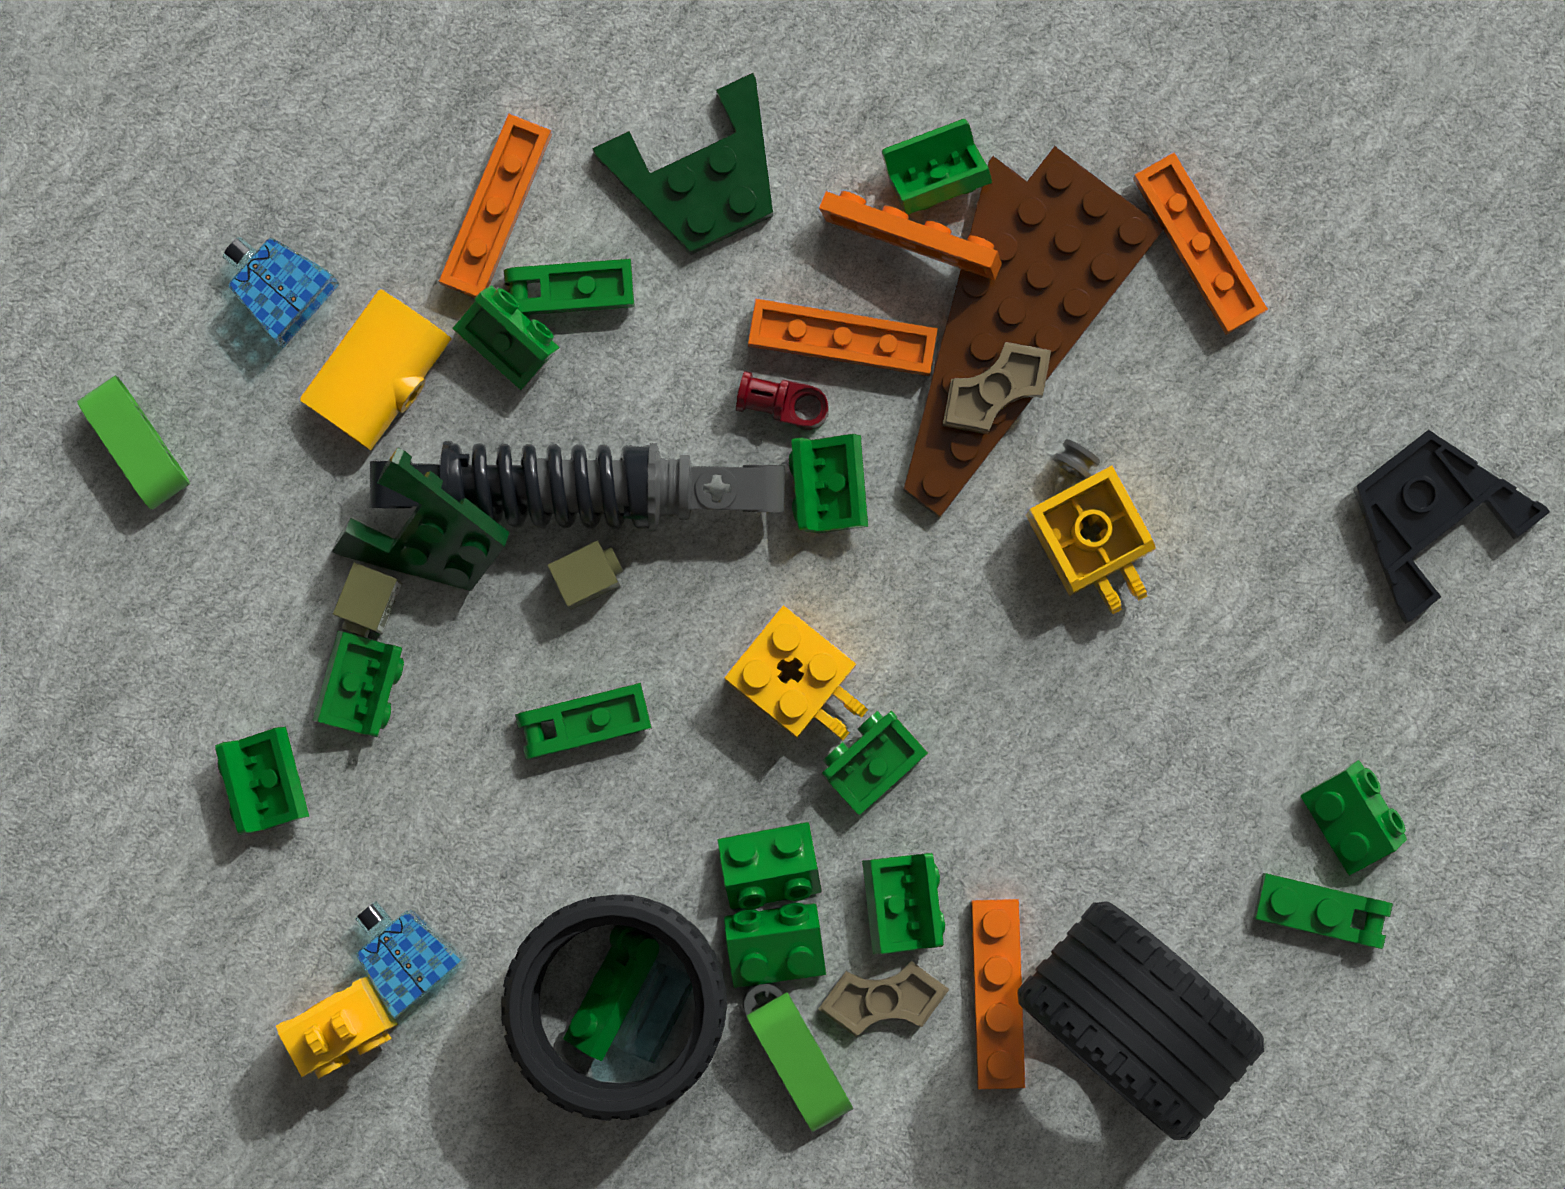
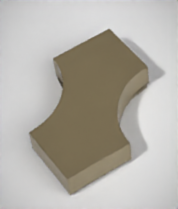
(1014, 376)
(861, 1002)

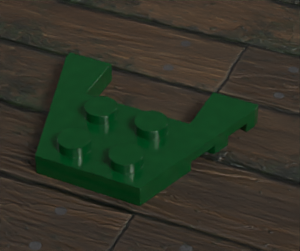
(710, 190)
(440, 539)

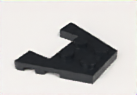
(1422, 497)

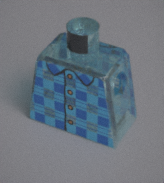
(278, 286)
(404, 957)

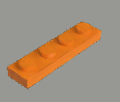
(495, 206)
(894, 228)
(1200, 243)
(842, 337)
(996, 994)

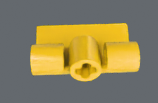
(376, 369)

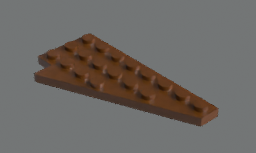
(1063, 256)

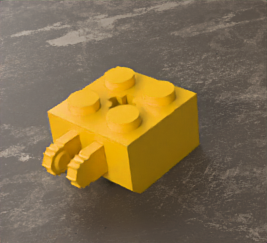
(1119, 544)
(794, 703)
(335, 1027)

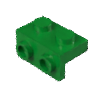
(935, 167)
(506, 336)
(828, 483)
(359, 684)
(873, 762)
(261, 781)
(1355, 817)
(769, 866)
(903, 903)
(774, 944)

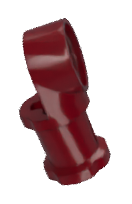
(779, 400)

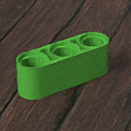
(133, 442)
(799, 1062)

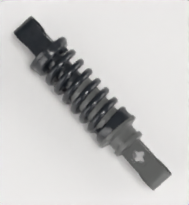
(632, 488)

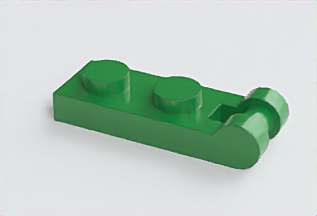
(573, 286)
(585, 720)
(1320, 910)
(612, 991)

